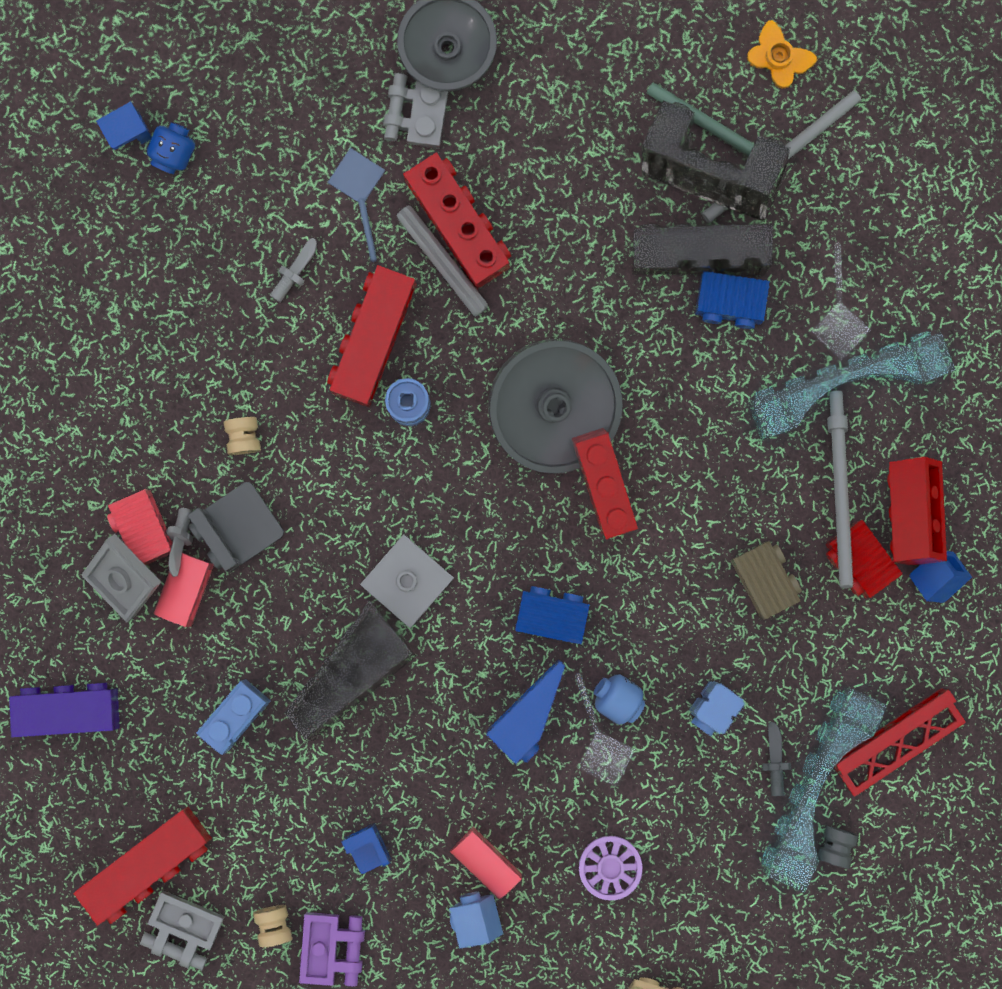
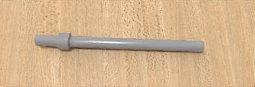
(801, 140)
(837, 426)

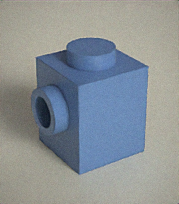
(475, 920)

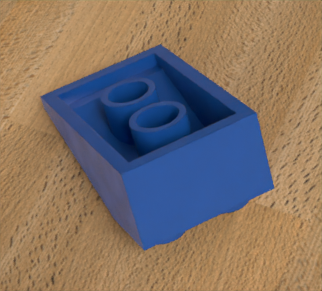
(525, 720)

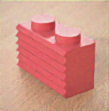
(141, 526)

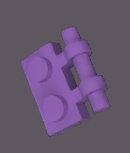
(320, 949)

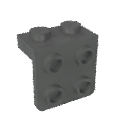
(236, 527)

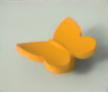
(779, 56)

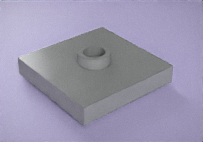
(121, 578)
(407, 581)

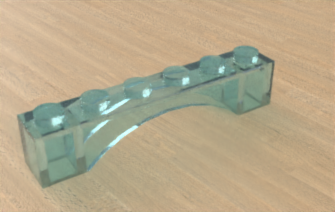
(913, 363)
(851, 723)

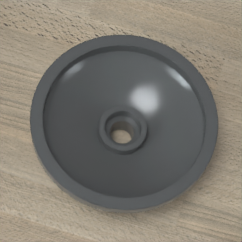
(443, 22)

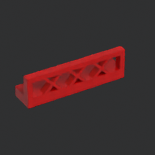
(895, 732)

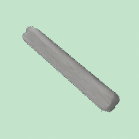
(442, 260)

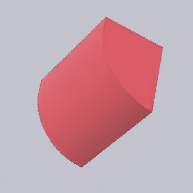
(184, 592)
(486, 863)

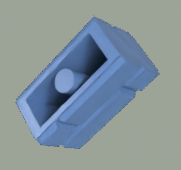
(715, 708)
(233, 717)

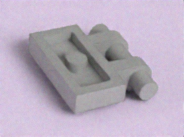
(426, 117)
(186, 921)

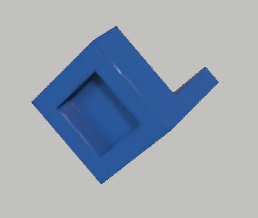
(124, 126)
(941, 579)
(367, 849)

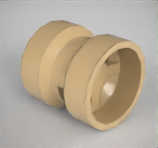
(242, 435)
(275, 924)

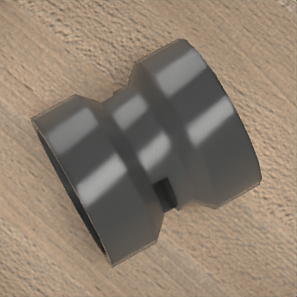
(838, 847)

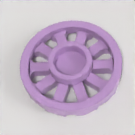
(610, 868)

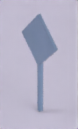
(357, 178)

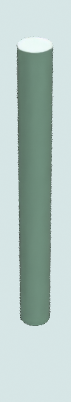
(704, 120)

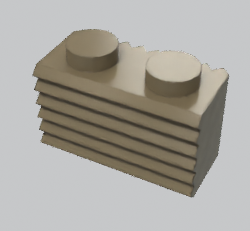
(766, 579)

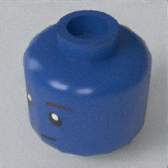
(170, 148)

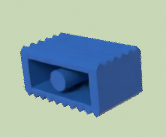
(732, 299)
(552, 616)

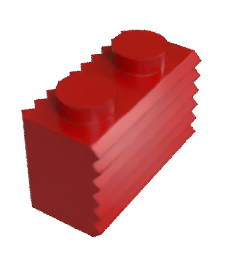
(870, 562)

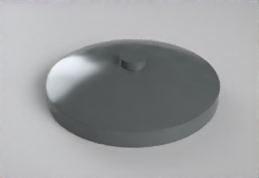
(548, 398)

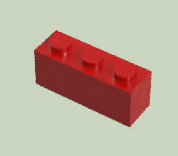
(604, 483)
(917, 511)

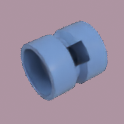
(408, 402)

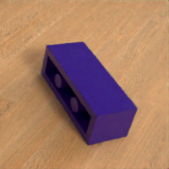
(64, 710)

